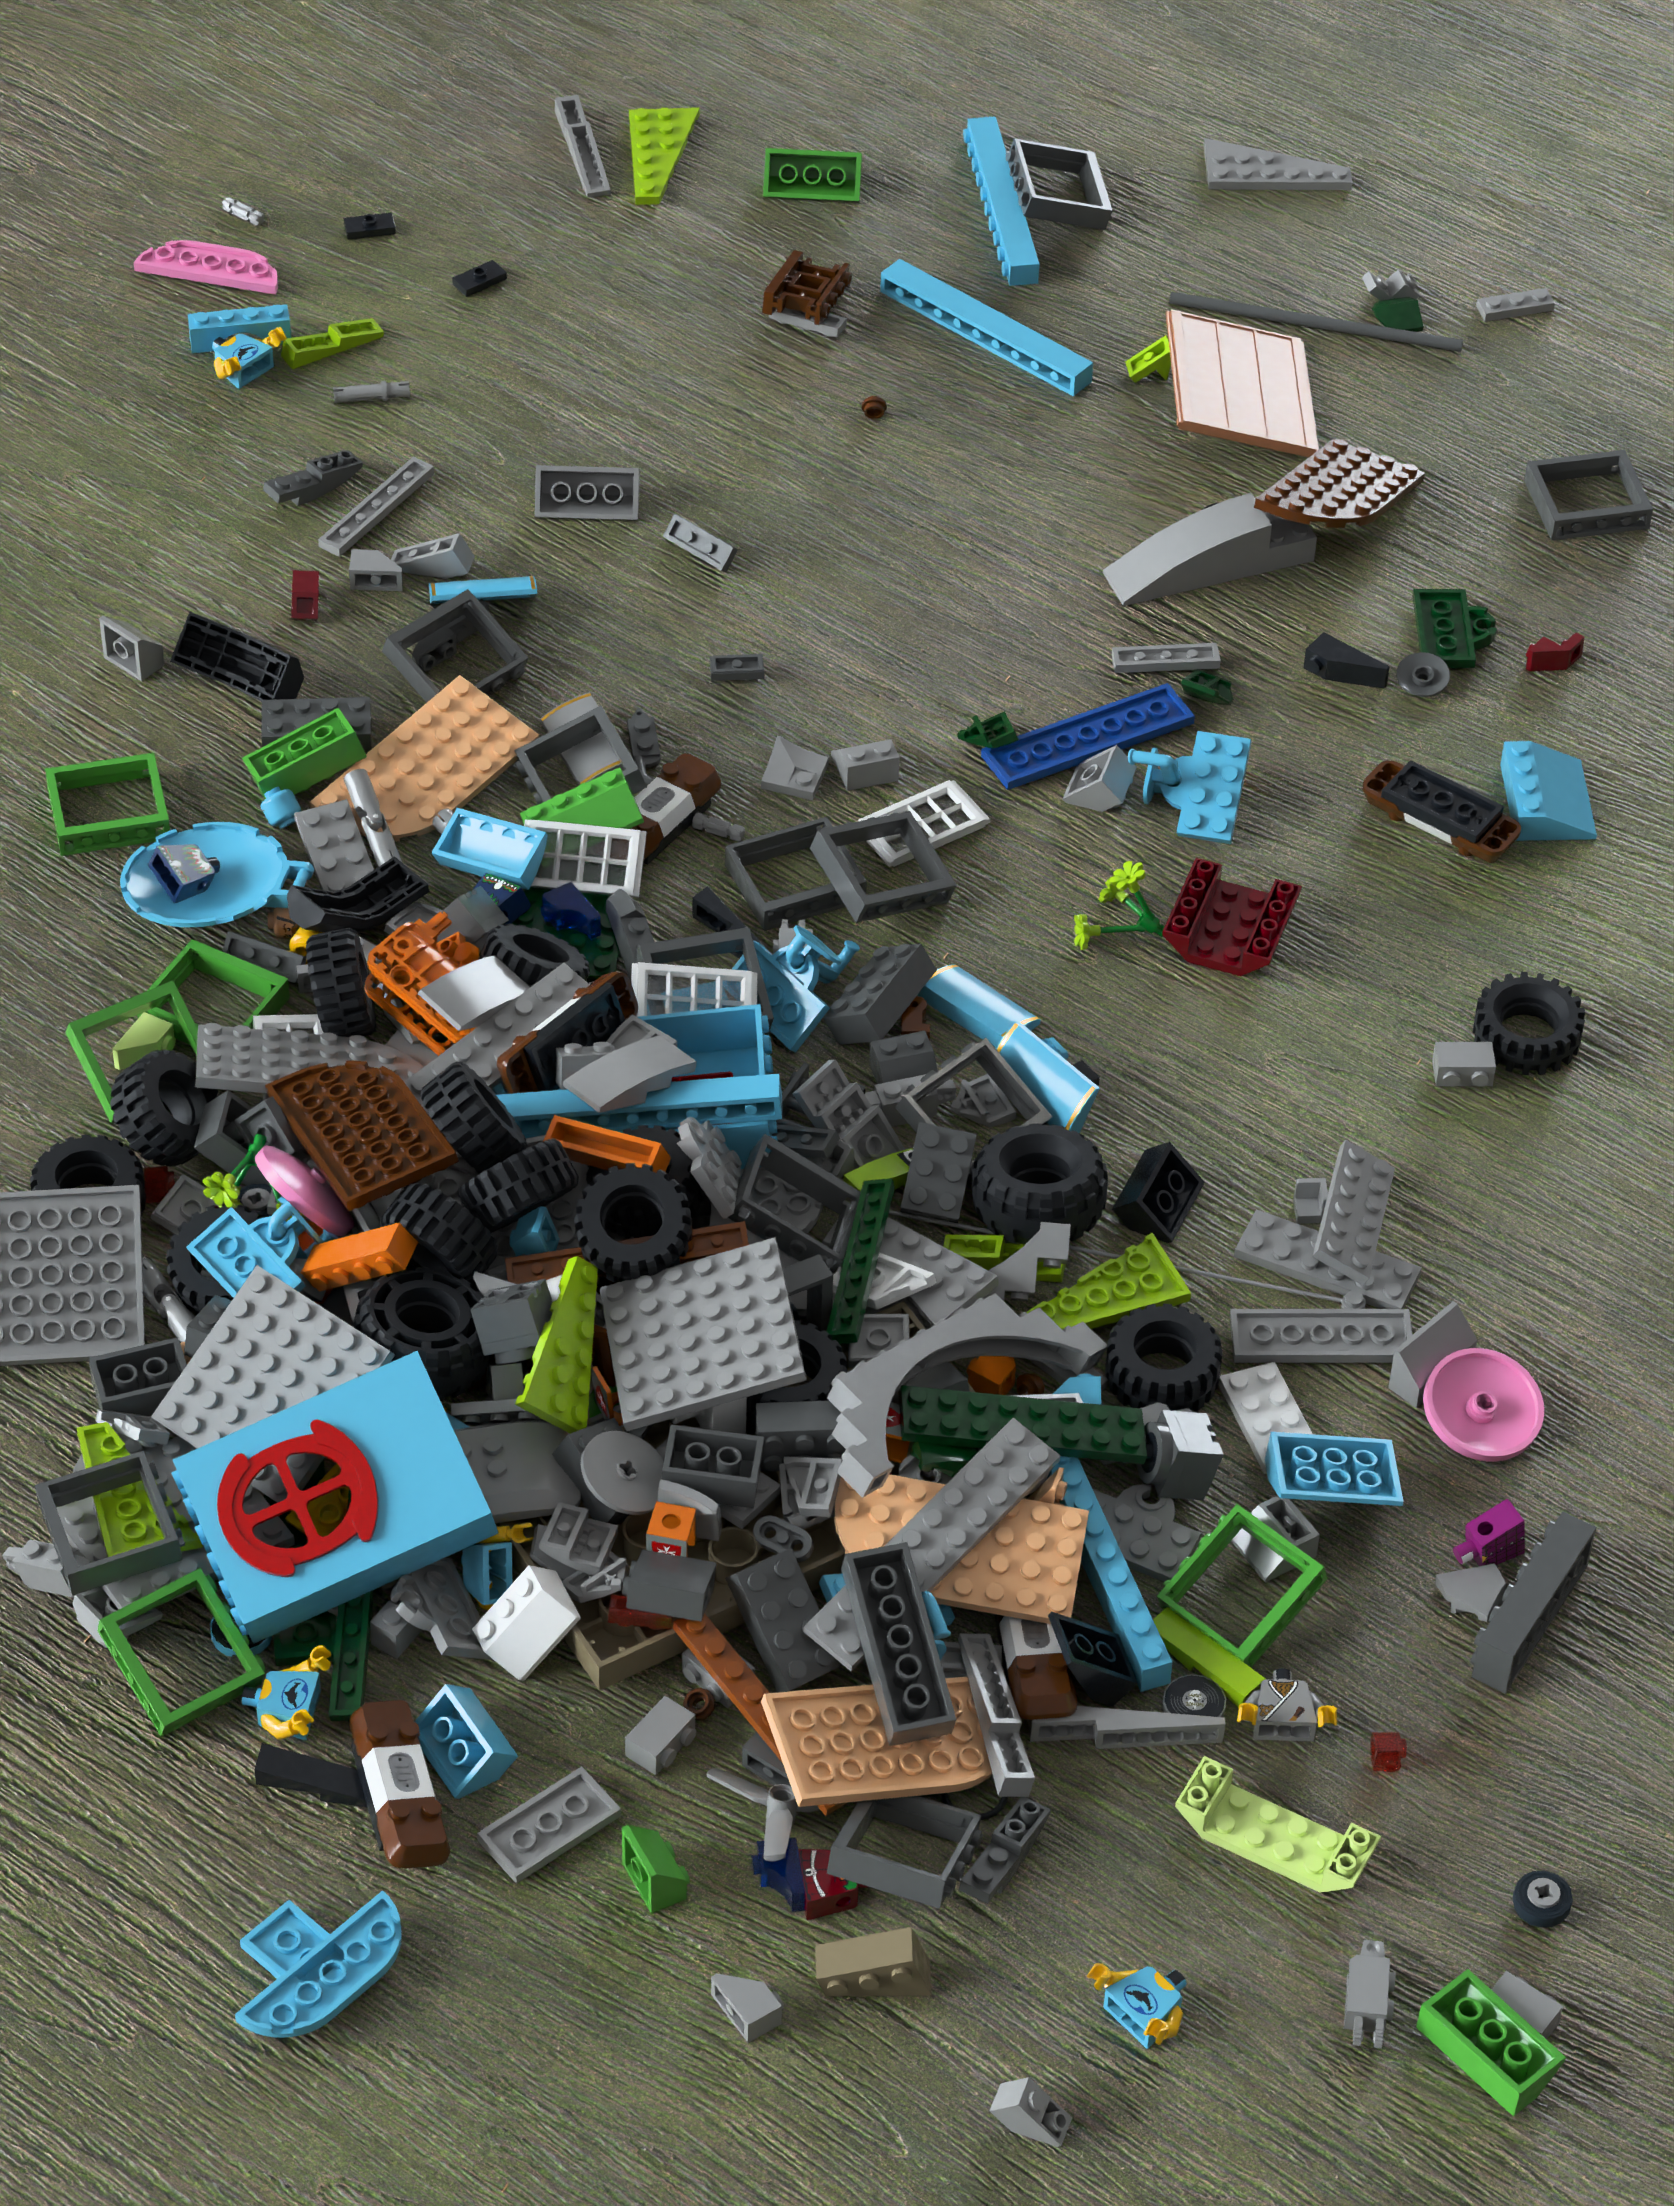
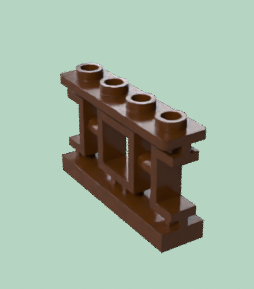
(806, 288)

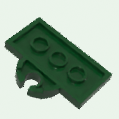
(1451, 627)

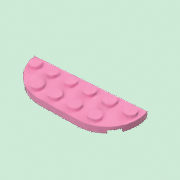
(210, 265)

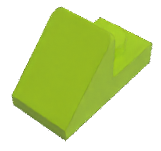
(1150, 359)

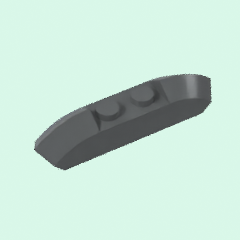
(628, 926)

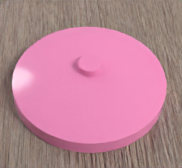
(305, 1190)
(1483, 1404)

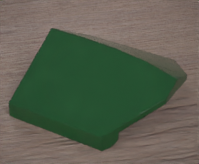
(1399, 313)
(1207, 687)

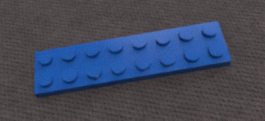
(1088, 734)

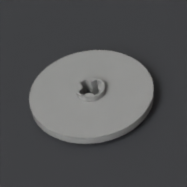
(604, 1468)

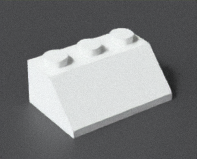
(527, 1621)

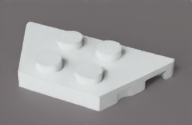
(892, 1281)

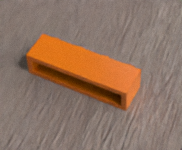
(605, 1147)
(359, 1257)

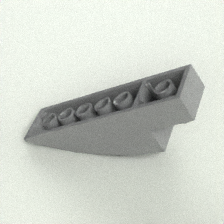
(1210, 549)

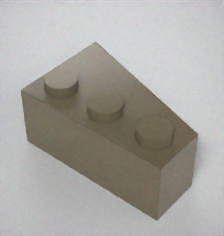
(874, 1965)

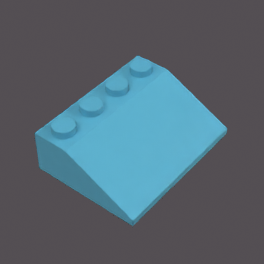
(1546, 793)
(1333, 1468)

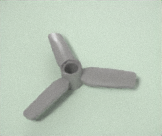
(780, 1809)

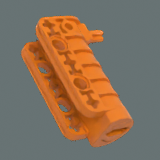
(405, 968)

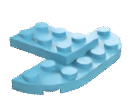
(316, 1969)

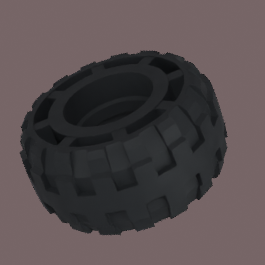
(1036, 1178)
(433, 1303)

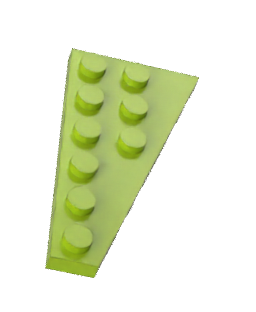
(656, 147)
(1118, 1287)
(563, 1356)
(125, 1512)

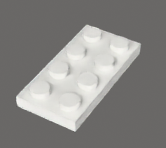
(1262, 1406)

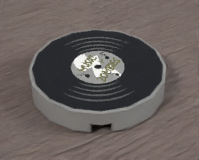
(1194, 1696)

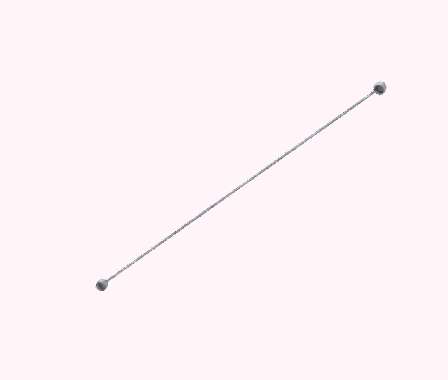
(1351, 1300)

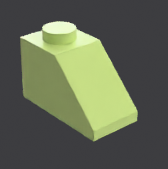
(143, 1037)

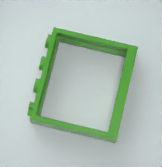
(114, 832)
(227, 968)
(117, 1013)
(1279, 1616)
(138, 1678)

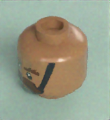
(281, 923)

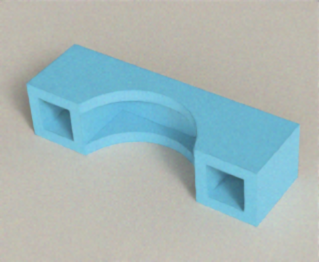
(208, 326)

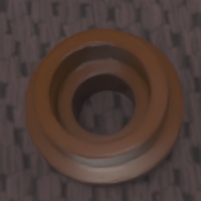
(874, 407)
(1029, 1384)
(696, 1696)

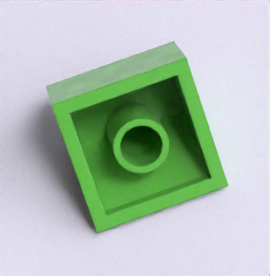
(653, 1868)

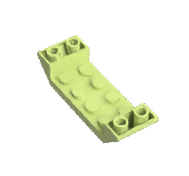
(1272, 1833)

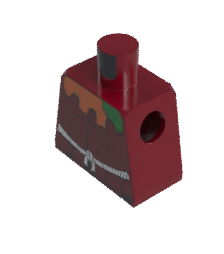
(825, 1892)

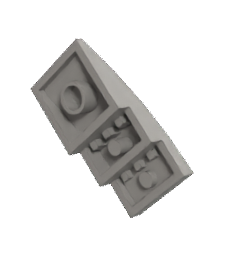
(473, 992)
(629, 1073)
(843, 1107)

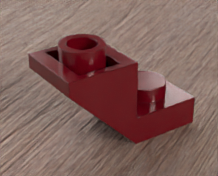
(305, 595)
(1550, 656)

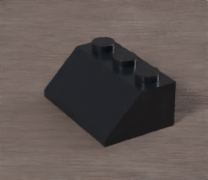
(1158, 1193)

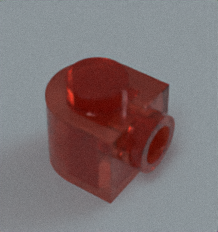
(157, 1183)
(1387, 1751)

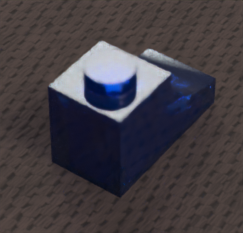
(569, 909)
(782, 1875)

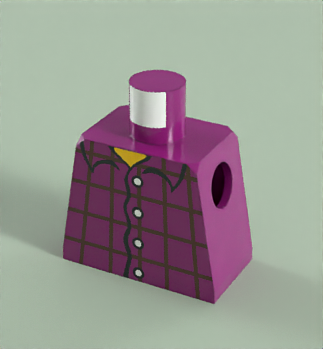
(1493, 1536)

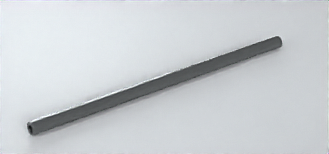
(1316, 321)

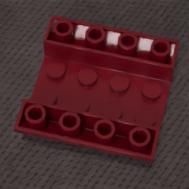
(1226, 922)

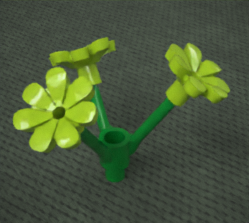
(1116, 889)
(227, 1189)

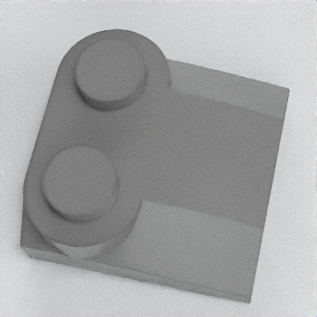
(96, 1604)

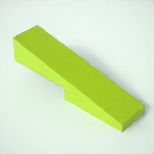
(340, 337)
(1208, 1657)

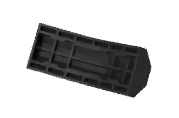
(237, 660)
(362, 904)

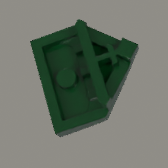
(989, 733)
(942, 1457)

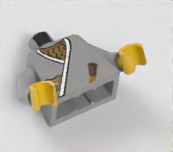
(1285, 1709)

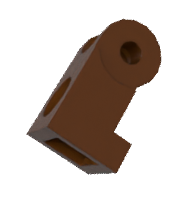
(914, 1017)

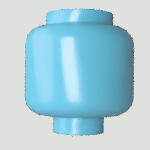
(280, 807)

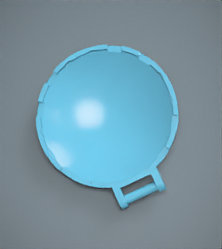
(248, 877)

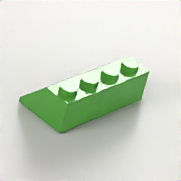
(812, 174)
(306, 755)
(600, 802)
(1489, 2041)

